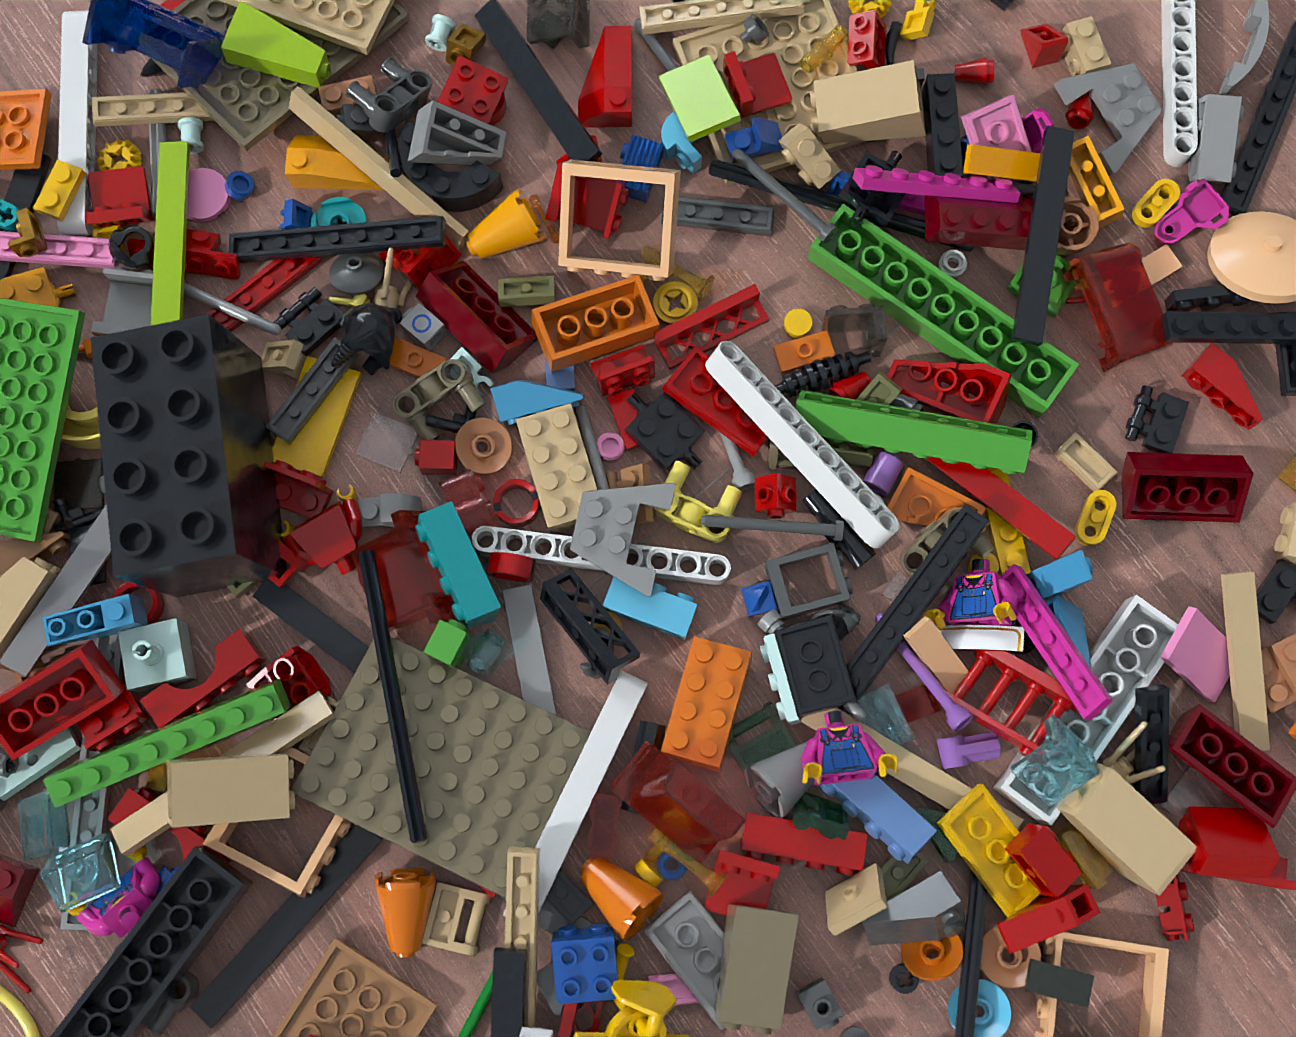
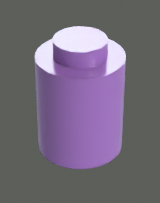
(883, 472)

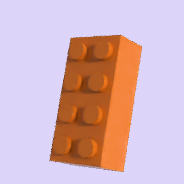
(594, 323)
(707, 704)

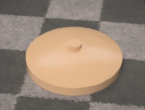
(1256, 256)

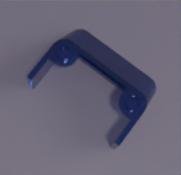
(157, 34)

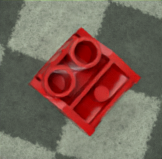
(298, 674)

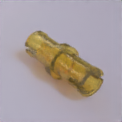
(824, 49)

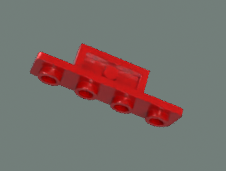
(200, 255)

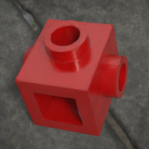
(775, 495)

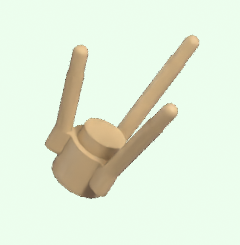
(386, 294)
(1122, 764)

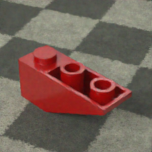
(1223, 384)
(1048, 917)

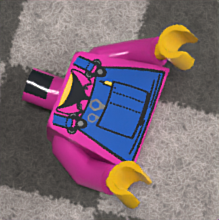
(977, 599)
(843, 754)
(123, 907)

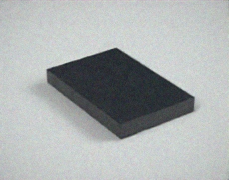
(815, 666)

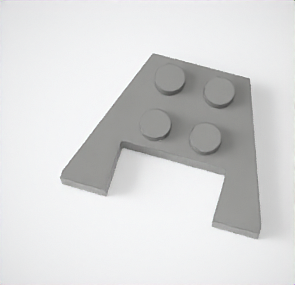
(1123, 103)
(607, 527)

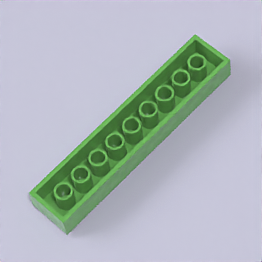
(940, 309)

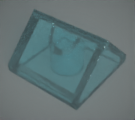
(43, 827)
(81, 872)

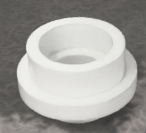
(955, 256)

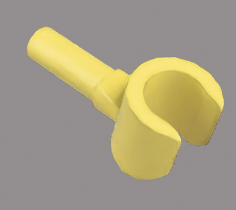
(355, 301)

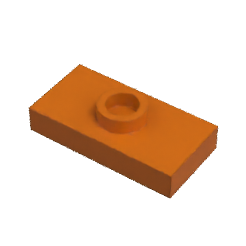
(804, 350)
(413, 359)

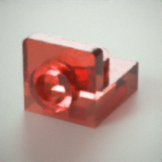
(917, 703)

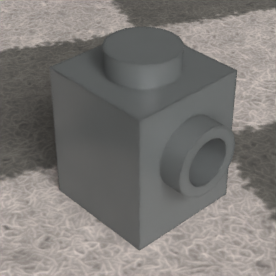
(356, 120)
(820, 1004)

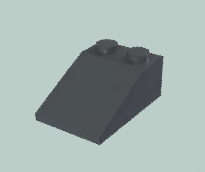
(918, 914)

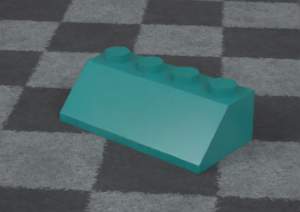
(459, 566)

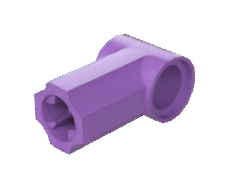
(961, 750)

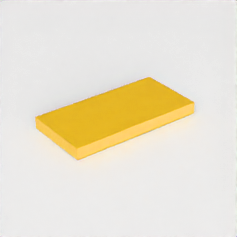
(319, 437)
(980, 834)

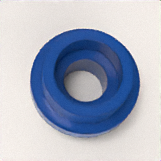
(665, 872)

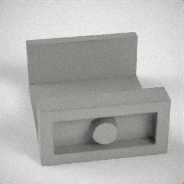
(127, 301)

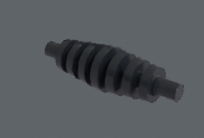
(822, 372)

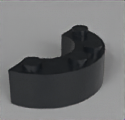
(450, 190)

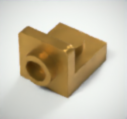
(464, 42)
(31, 235)

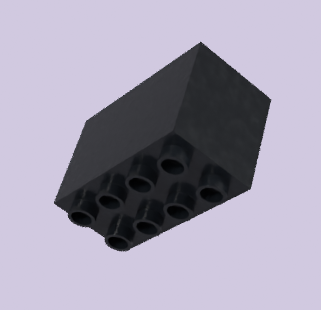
(186, 458)

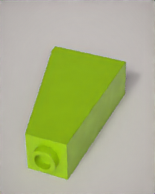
(273, 49)

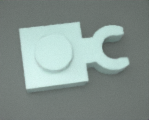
(475, 366)

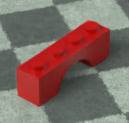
(235, 658)
(137, 798)

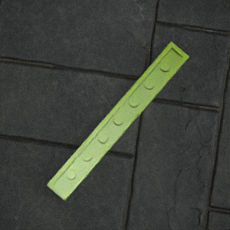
(170, 232)

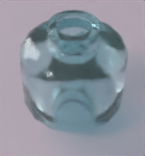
(485, 651)

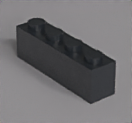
(942, 124)

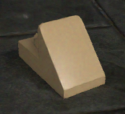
(284, 358)

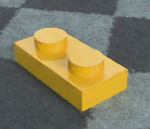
(59, 190)

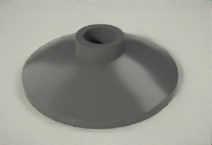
(357, 273)

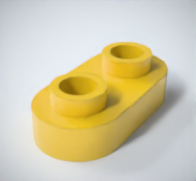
(1154, 204)
(1094, 519)

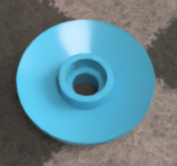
(995, 1009)

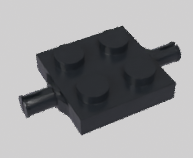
(871, 203)
(664, 430)

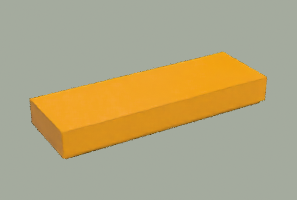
(1001, 163)

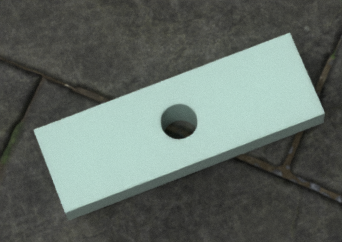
(778, 680)
(40, 761)

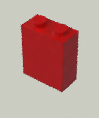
(1229, 842)

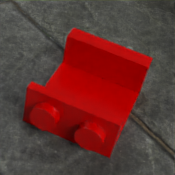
(595, 202)

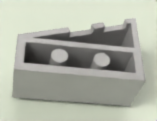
(453, 138)
(1217, 139)

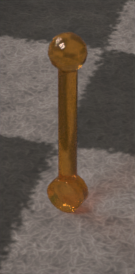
(534, 201)

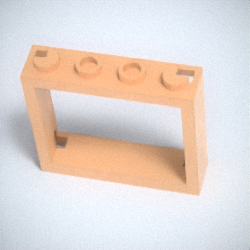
(664, 176)
(322, 855)
(1153, 984)

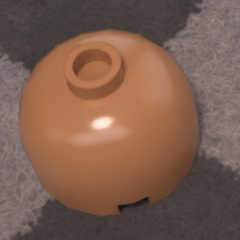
(1077, 227)

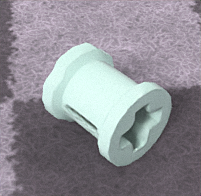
(440, 32)
(191, 132)

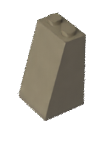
(755, 968)

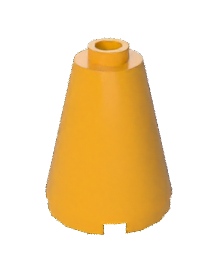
(506, 228)

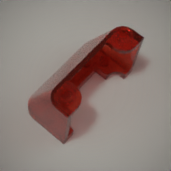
(1120, 303)

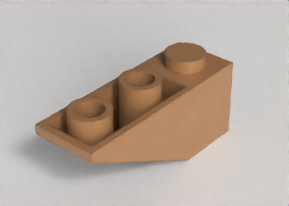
(13, 550)

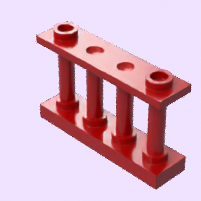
(1011, 670)

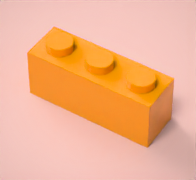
(1094, 183)

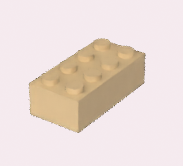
(557, 464)

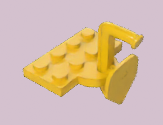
(640, 1005)

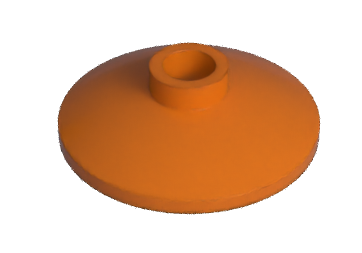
(948, 961)

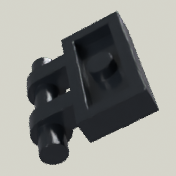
(316, 326)
(1164, 424)

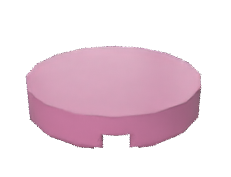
(206, 195)

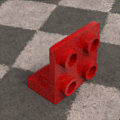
(756, 83)
(473, 89)
(119, 197)
(419, 262)
(623, 370)
(299, 492)
(747, 882)

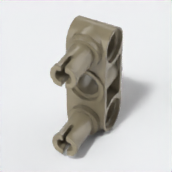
(432, 389)
(928, 538)

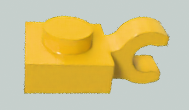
(918, 21)

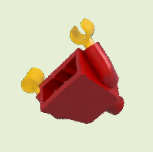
(328, 535)

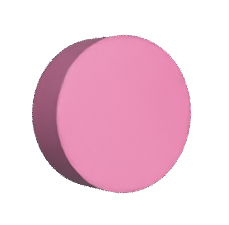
(610, 447)

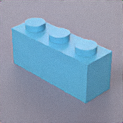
(660, 611)

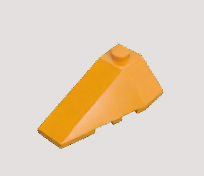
(319, 165)

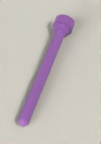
(957, 715)

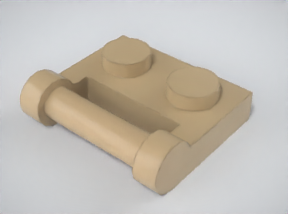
(446, 917)

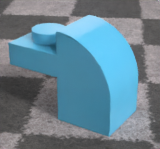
(676, 144)

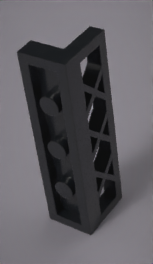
(581, 632)

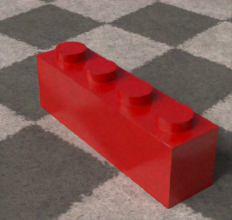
(781, 838)

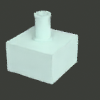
(157, 655)

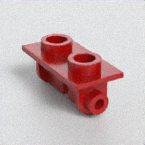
(1176, 920)

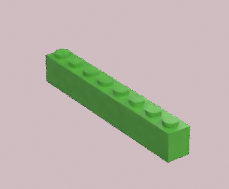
(916, 432)
(167, 743)

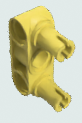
(687, 511)

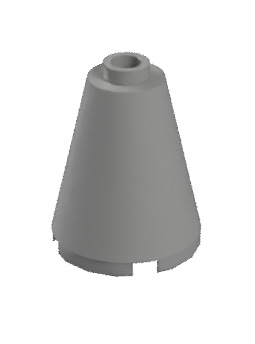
(779, 780)

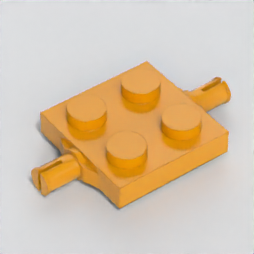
(34, 288)

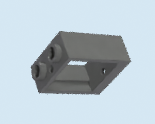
(781, 598)

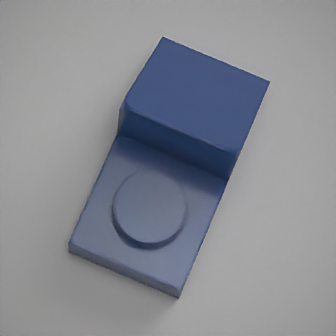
(756, 140)

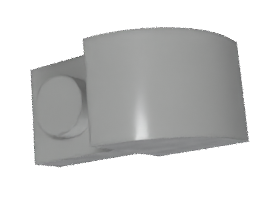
(377, 510)

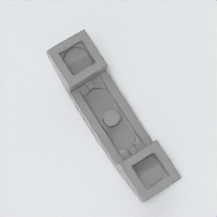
(1258, 24)

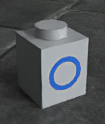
(423, 327)

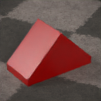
(1043, 44)

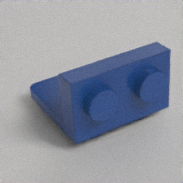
(584, 963)

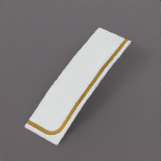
(984, 637)

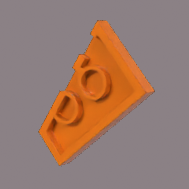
(924, 499)

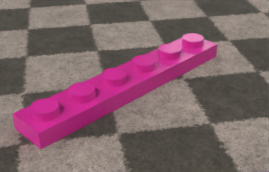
(929, 184)
(1057, 647)

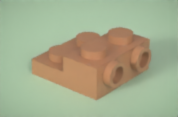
(1280, 673)

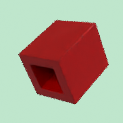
(436, 457)

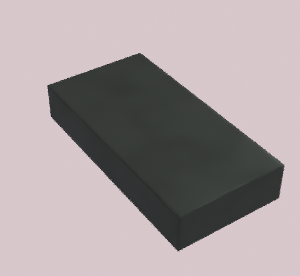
(1058, 982)

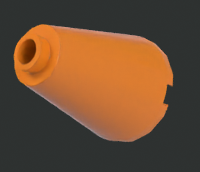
(620, 896)
(405, 907)

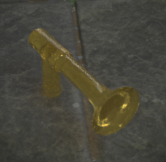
(700, 284)
(664, 844)

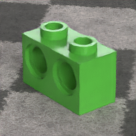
(448, 643)

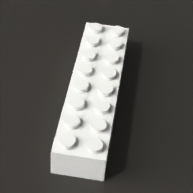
(1123, 660)

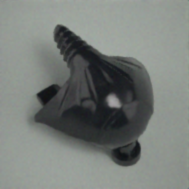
(368, 329)

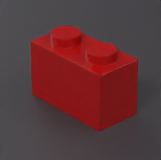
(1043, 860)

